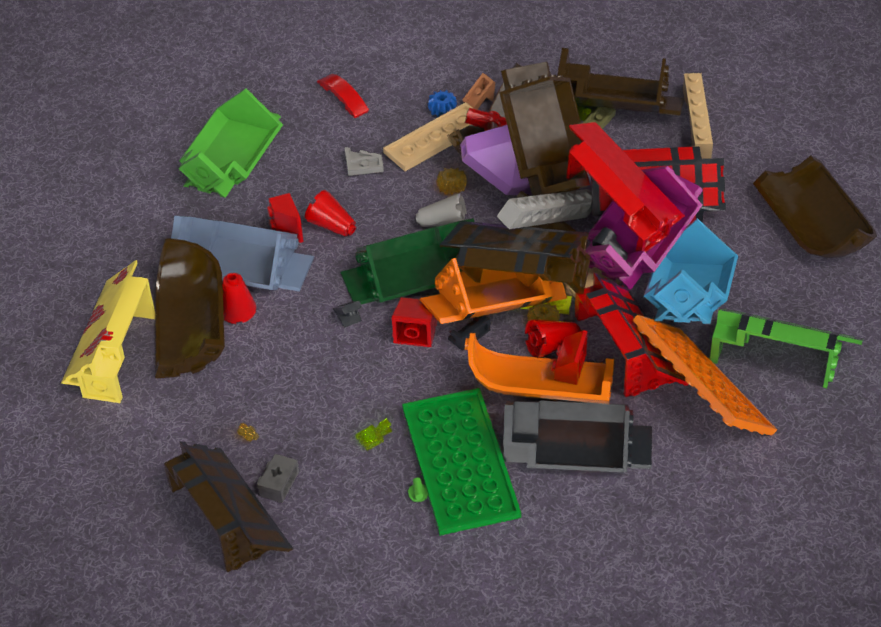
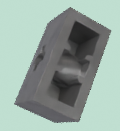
(278, 478)

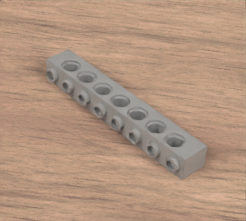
(546, 208)

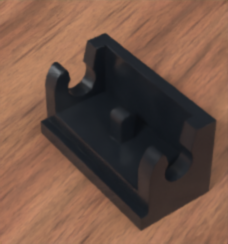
(479, 326)

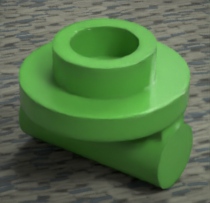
(417, 491)

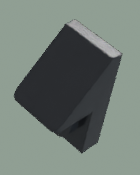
(348, 313)

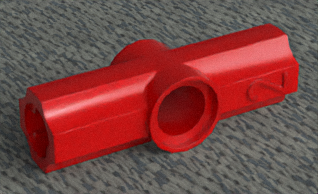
(484, 119)

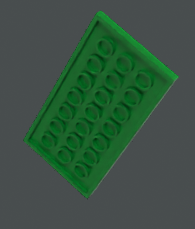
(461, 461)

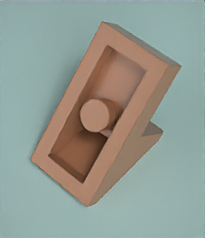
(482, 89)

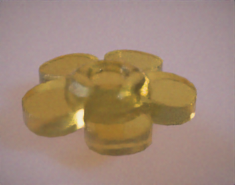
(247, 432)

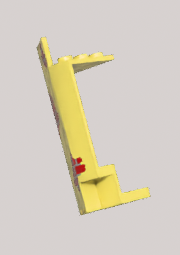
(100, 347)

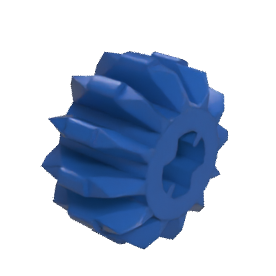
(441, 103)

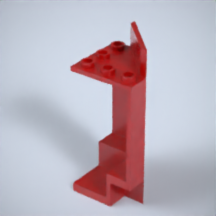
(645, 205)

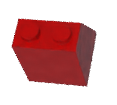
(413, 323)

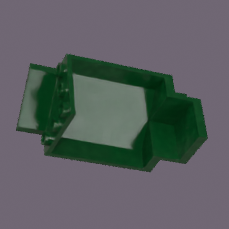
(400, 265)

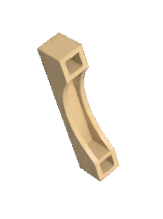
(698, 113)

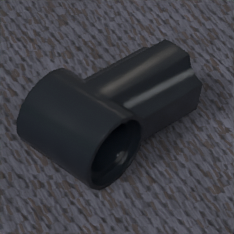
(607, 236)

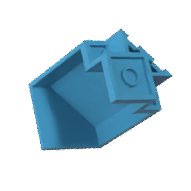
(692, 277)

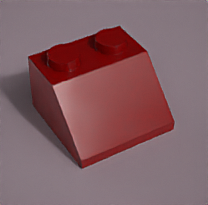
(284, 215)
(570, 358)

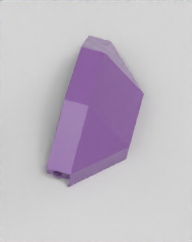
(494, 159)

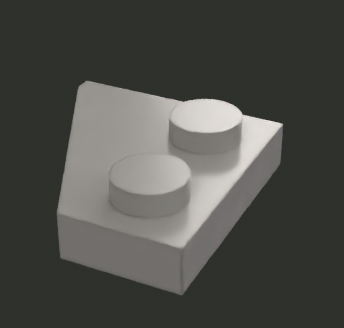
(363, 162)

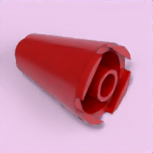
(330, 215)
(237, 299)
(546, 335)

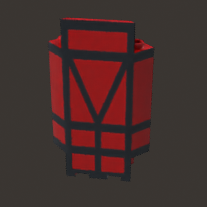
(686, 164)
(617, 309)

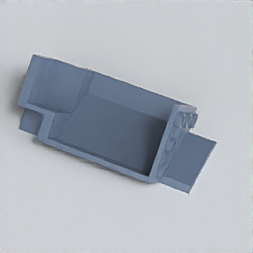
(258, 254)

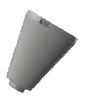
(442, 212)

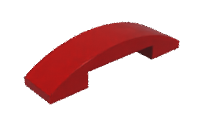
(345, 93)

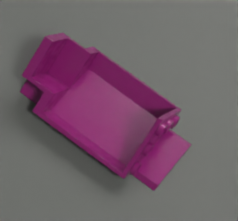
(603, 257)

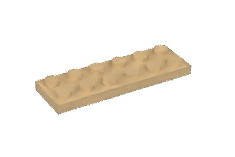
(427, 139)

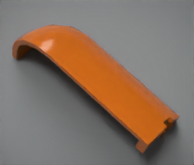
(534, 377)

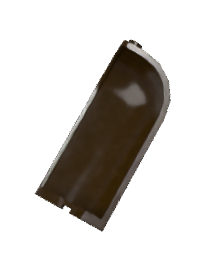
(816, 209)
(187, 309)

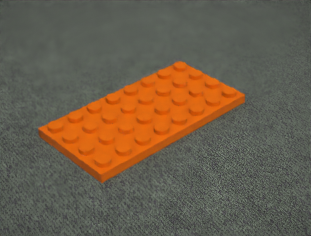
(704, 376)

